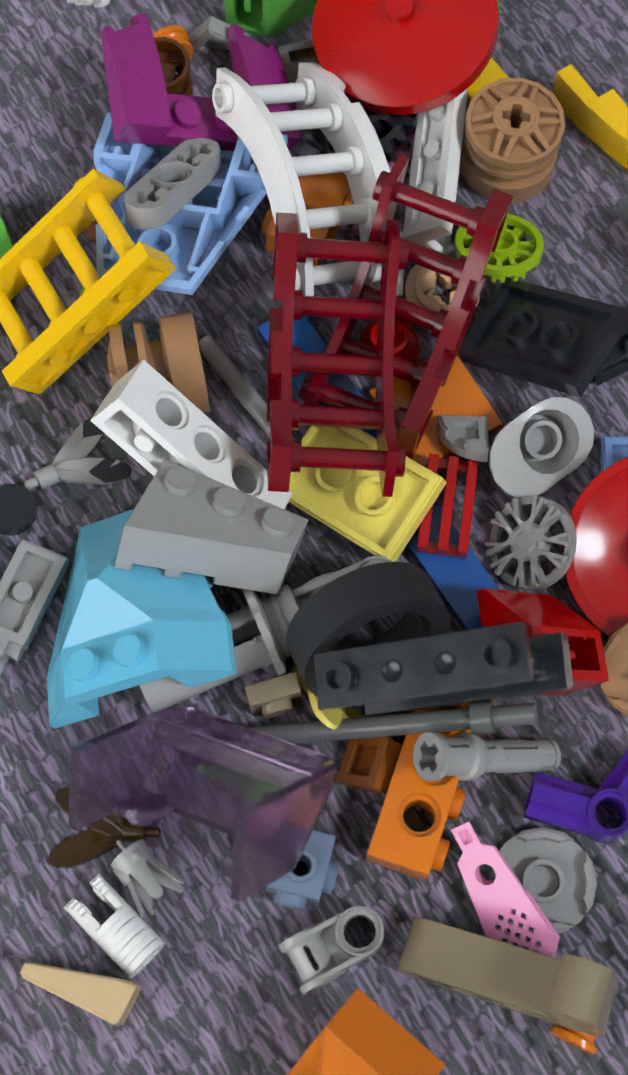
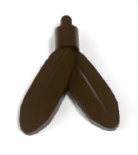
(97, 840)

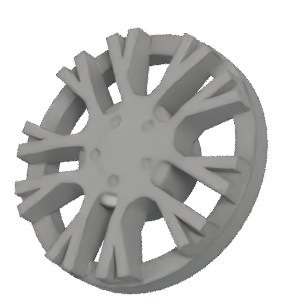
(531, 542)

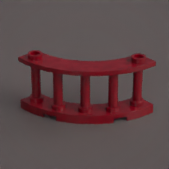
(447, 325)
(288, 361)

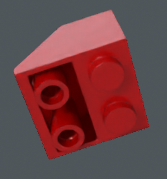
(549, 616)

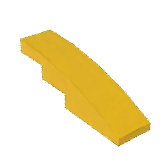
(599, 118)

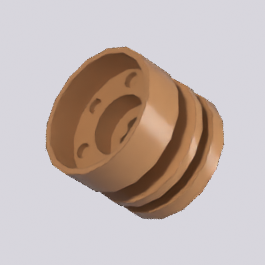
(511, 138)
(172, 355)

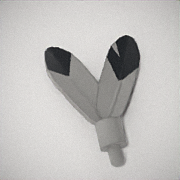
(73, 465)

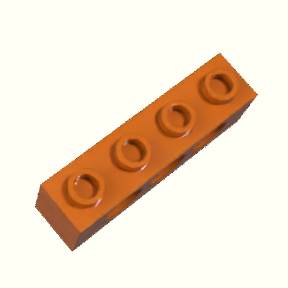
(396, 844)

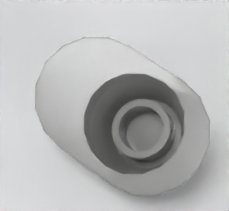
(541, 446)

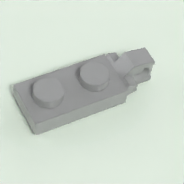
(26, 595)

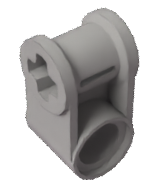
(330, 948)

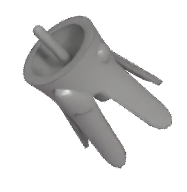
(143, 873)

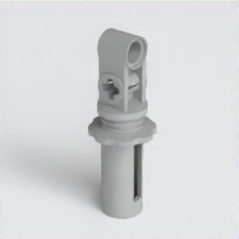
(264, 617)

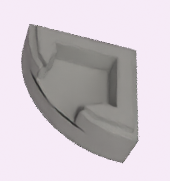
(210, 34)
(465, 436)

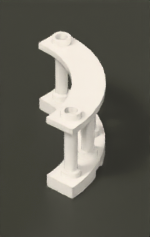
(347, 128)

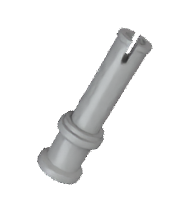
(470, 756)

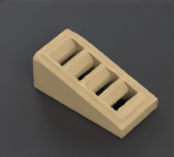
(98, 994)

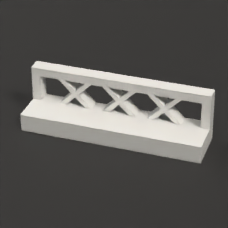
(436, 170)

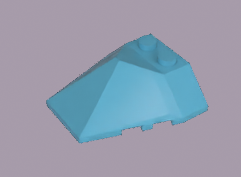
(130, 628)

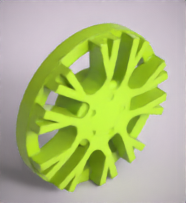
(508, 250)

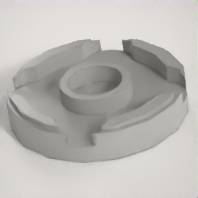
(567, 872)

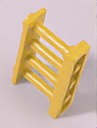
(104, 298)

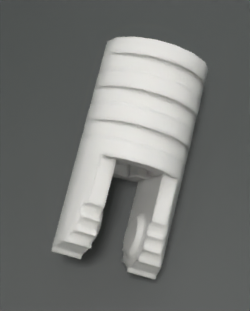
(123, 935)

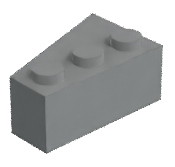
(210, 531)

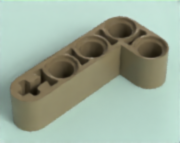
(562, 991)

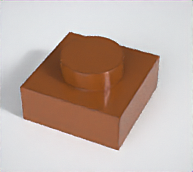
(369, 764)

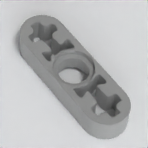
(172, 183)

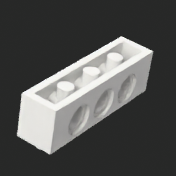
(160, 423)

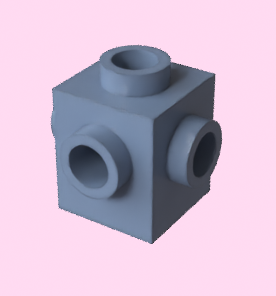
(295, 890)

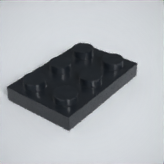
(543, 336)

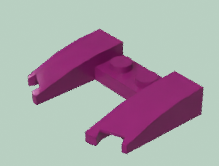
(150, 115)

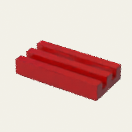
(452, 467)

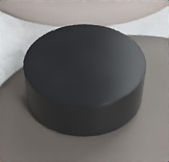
(16, 509)

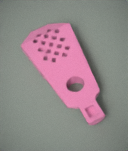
(502, 896)

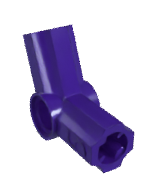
(573, 804)

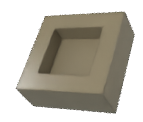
(274, 695)

